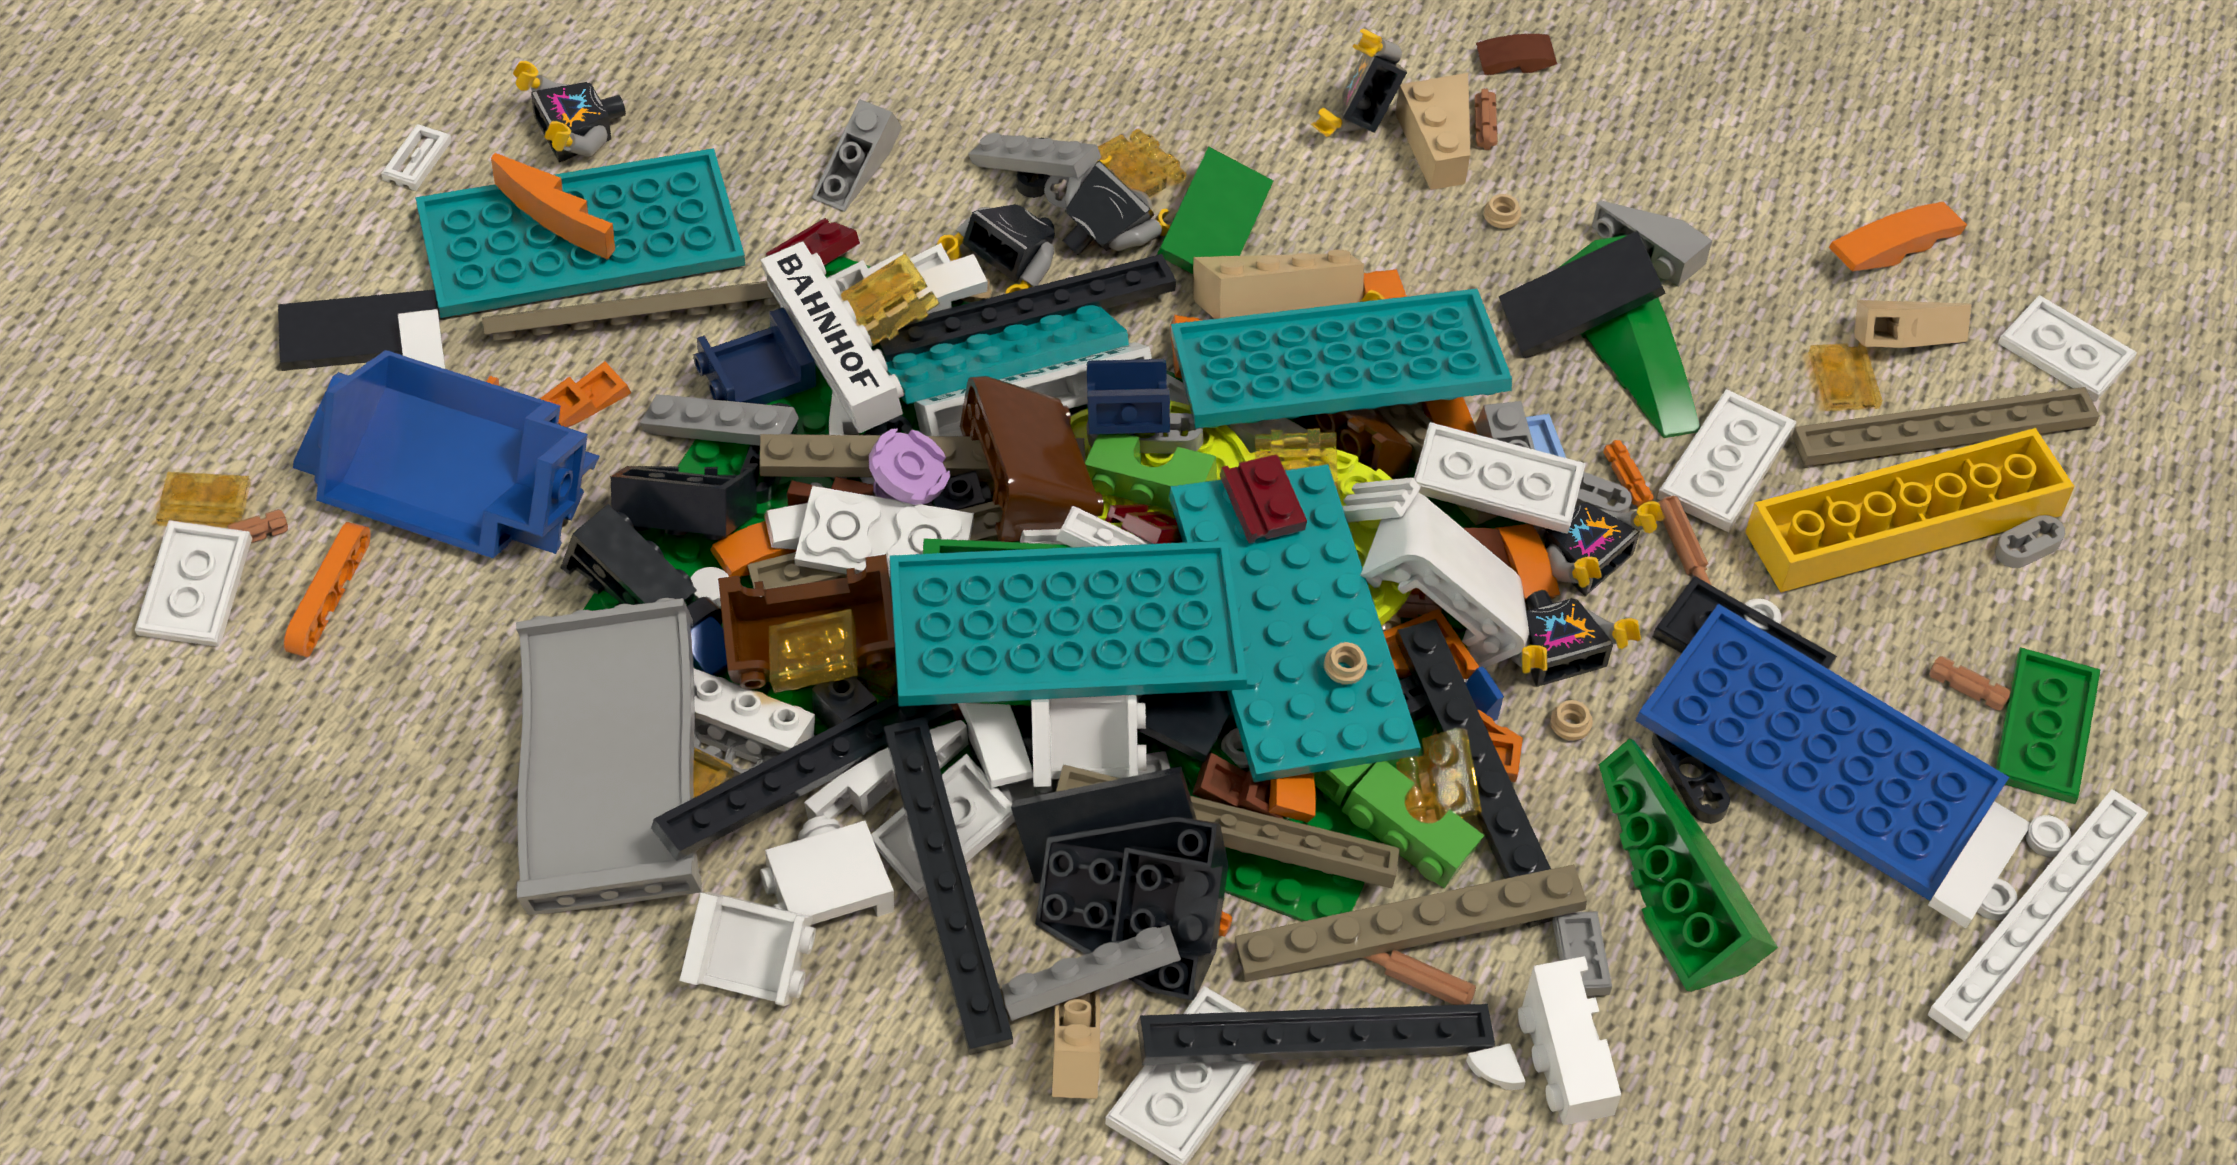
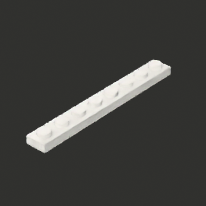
(2037, 915)

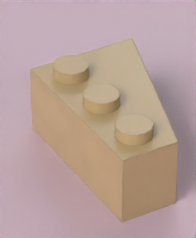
(1437, 127)

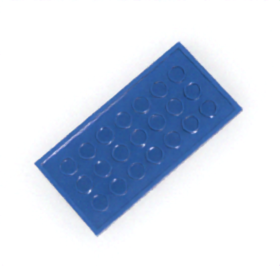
(1823, 751)

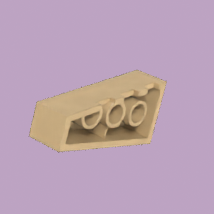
(1275, 282)

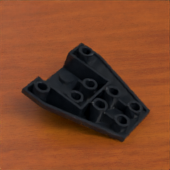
(1134, 878)

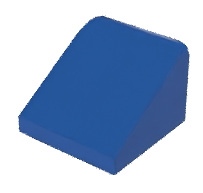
(709, 647)
(1485, 693)

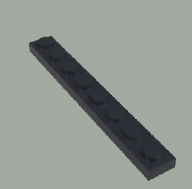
(1028, 306)
(1452, 708)
(785, 777)
(948, 886)
(1314, 1034)

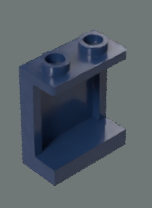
(758, 365)
(1128, 396)

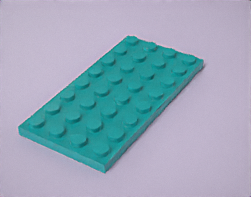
(665, 217)
(1339, 358)
(1293, 606)
(1065, 623)

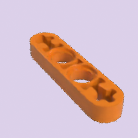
(326, 589)

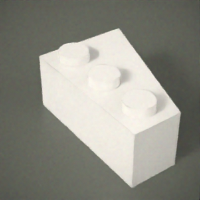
(1567, 1044)

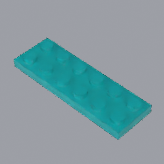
(1007, 353)

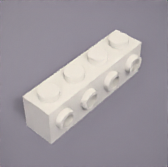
(749, 715)

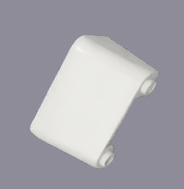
(1457, 573)

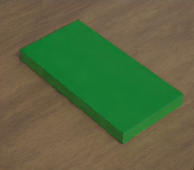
(1215, 211)
(2047, 725)

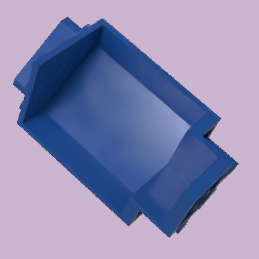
(445, 456)

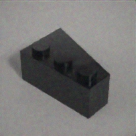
(685, 501)
(623, 562)

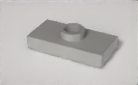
(1579, 936)

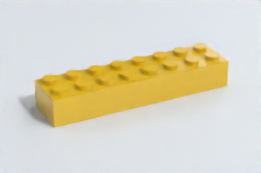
(1907, 509)

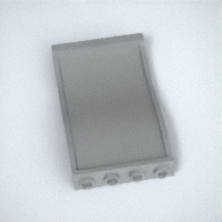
(604, 755)

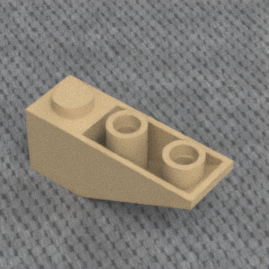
(1911, 323)
(1077, 1047)

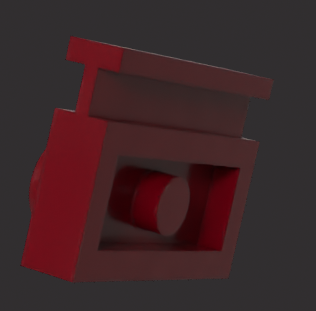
(824, 238)
(1263, 498)
(1149, 526)

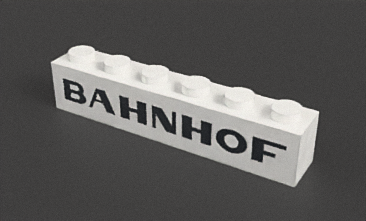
(832, 336)
(1064, 381)

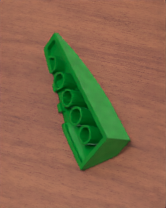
(1646, 361)
(1687, 888)

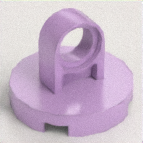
(907, 467)

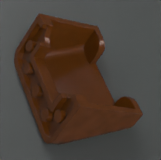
(1029, 456)
(751, 611)

